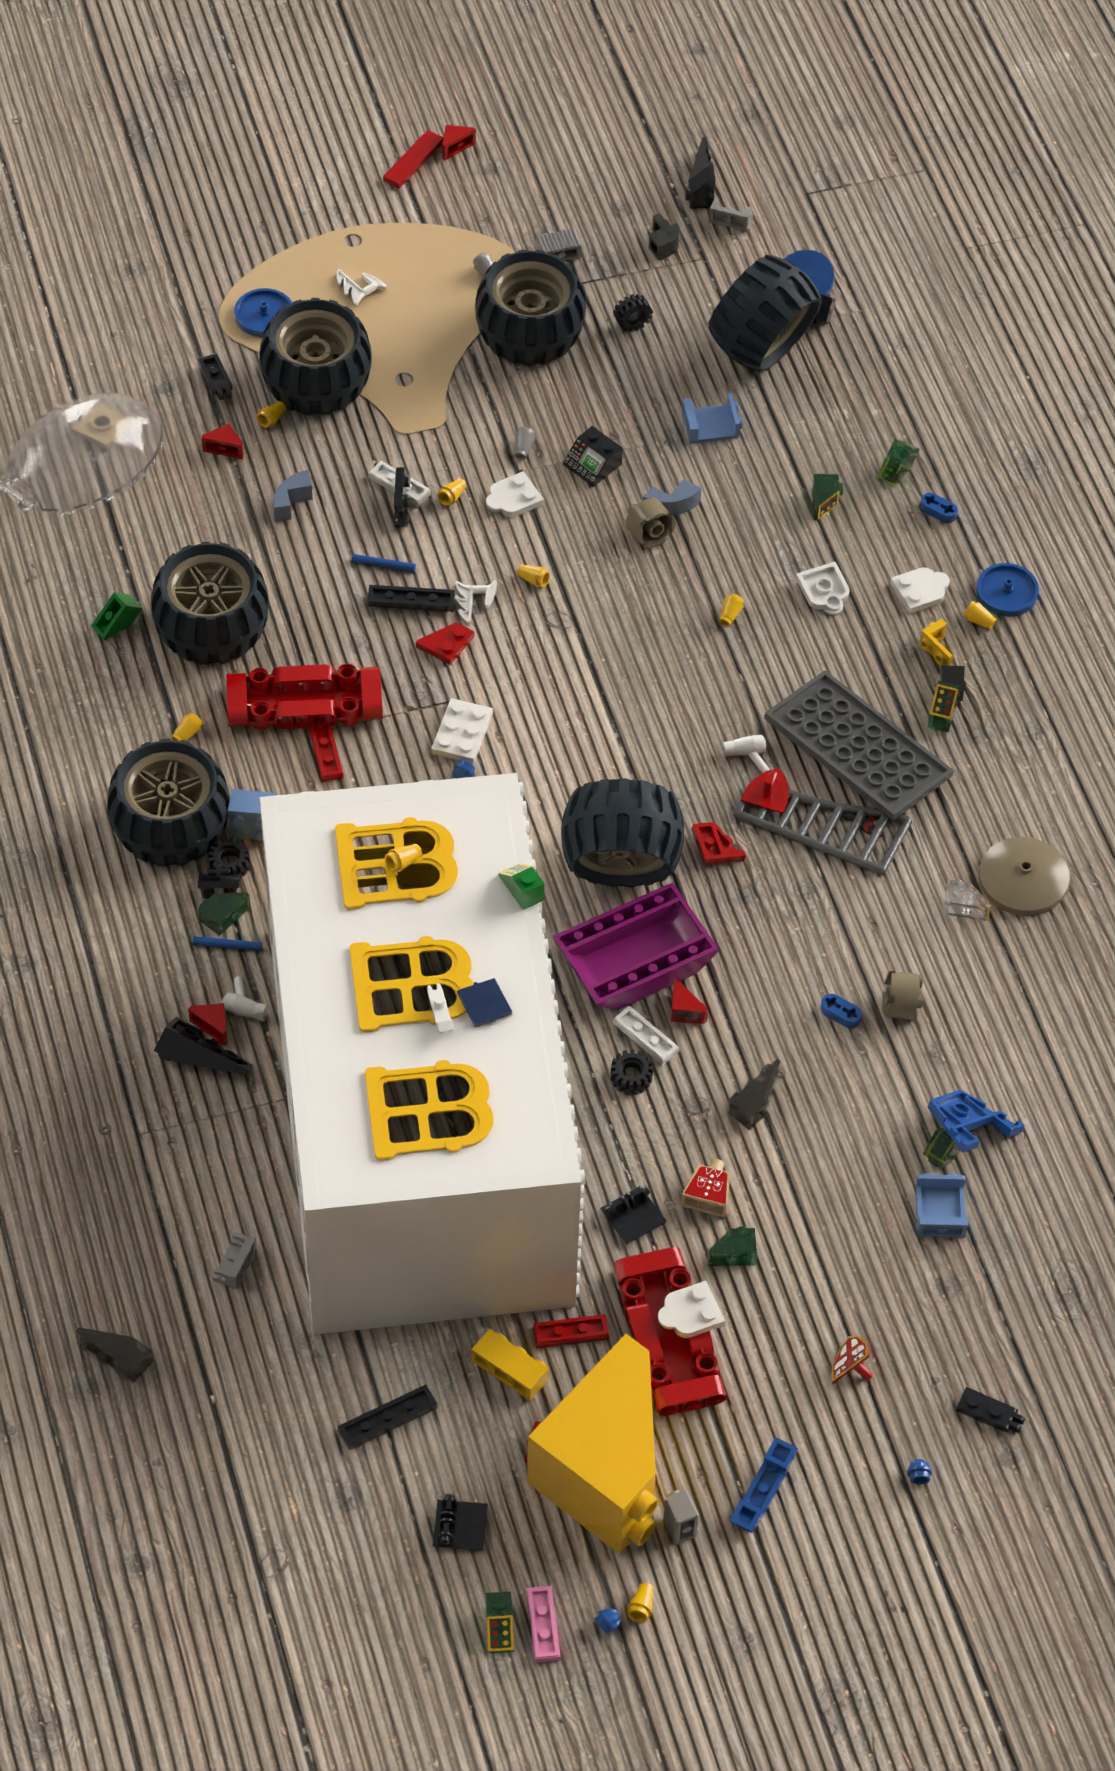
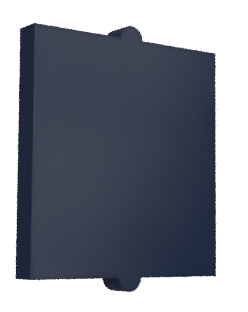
(484, 1002)

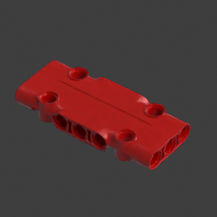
(302, 695)
(671, 1357)

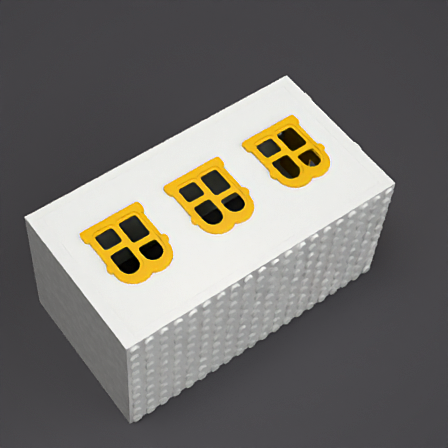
(429, 1221)

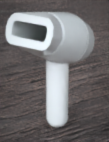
(748, 746)
(241, 1005)

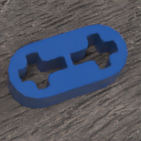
(938, 508)
(841, 1010)

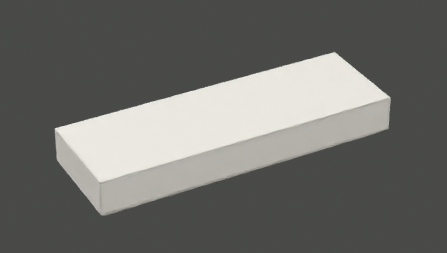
(385, 476)
(646, 1035)

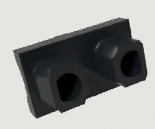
(218, 878)

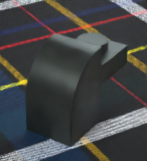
(664, 239)
(955, 676)

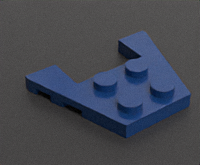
(962, 1112)

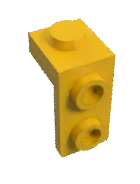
(930, 642)

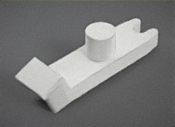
(440, 1009)

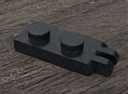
(215, 375)
(990, 1411)

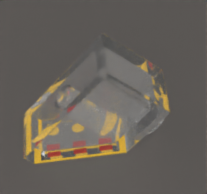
(965, 901)

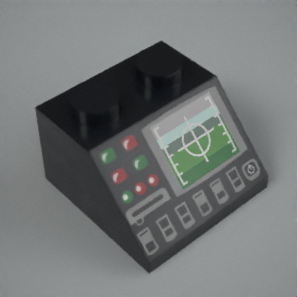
(593, 456)

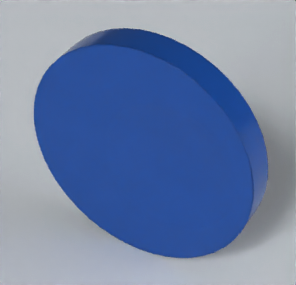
(816, 267)
(257, 308)
(1007, 589)

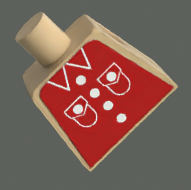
(708, 1189)

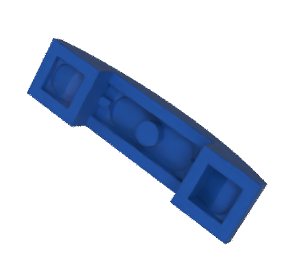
(764, 1486)

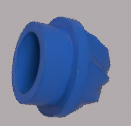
(463, 769)
(919, 1471)
(608, 1620)

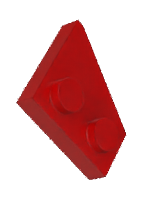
(447, 642)
(715, 845)

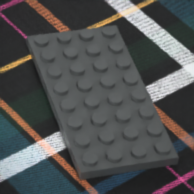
(859, 744)

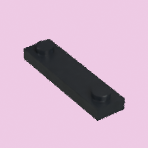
(411, 598)
(387, 1417)

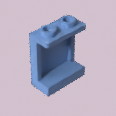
(940, 1205)

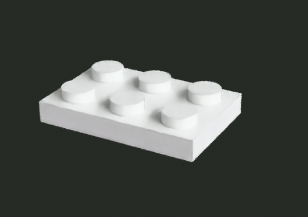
(462, 730)

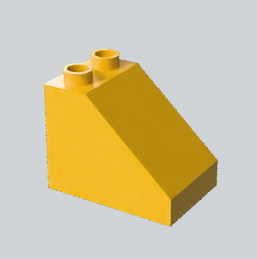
(599, 1449)

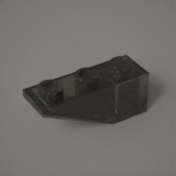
(753, 1101)
(121, 1352)

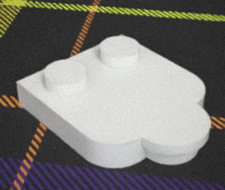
(514, 496)
(824, 588)
(920, 588)
(691, 1311)

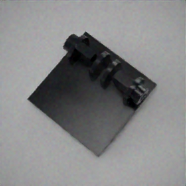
(633, 1214)
(460, 1524)

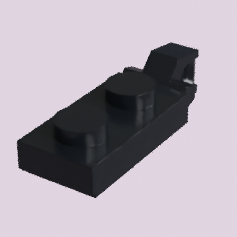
(401, 499)

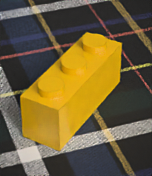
(510, 1364)

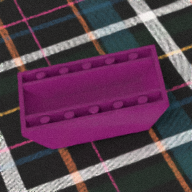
(637, 948)

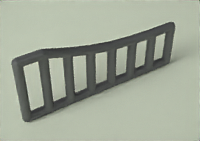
(820, 844)

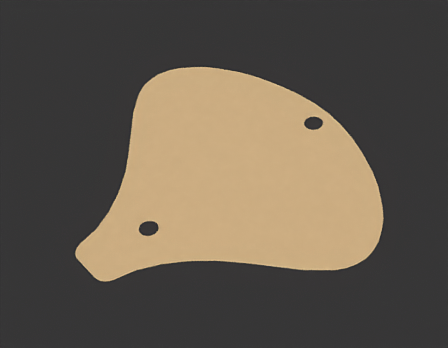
(412, 326)

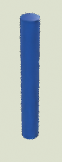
(393, 564)
(227, 943)

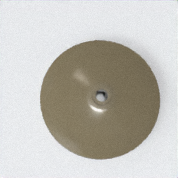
(1024, 876)

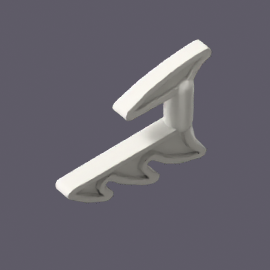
(356, 291)
(466, 601)

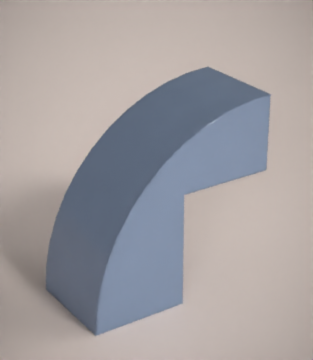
(293, 489)
(681, 500)

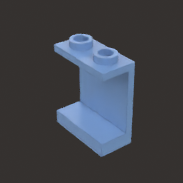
(711, 422)

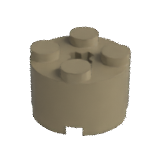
(650, 522)
(902, 995)

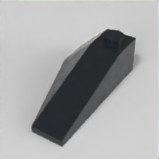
(702, 179)
(185, 1045)

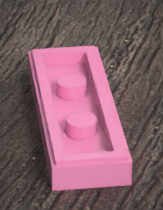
(543, 1624)

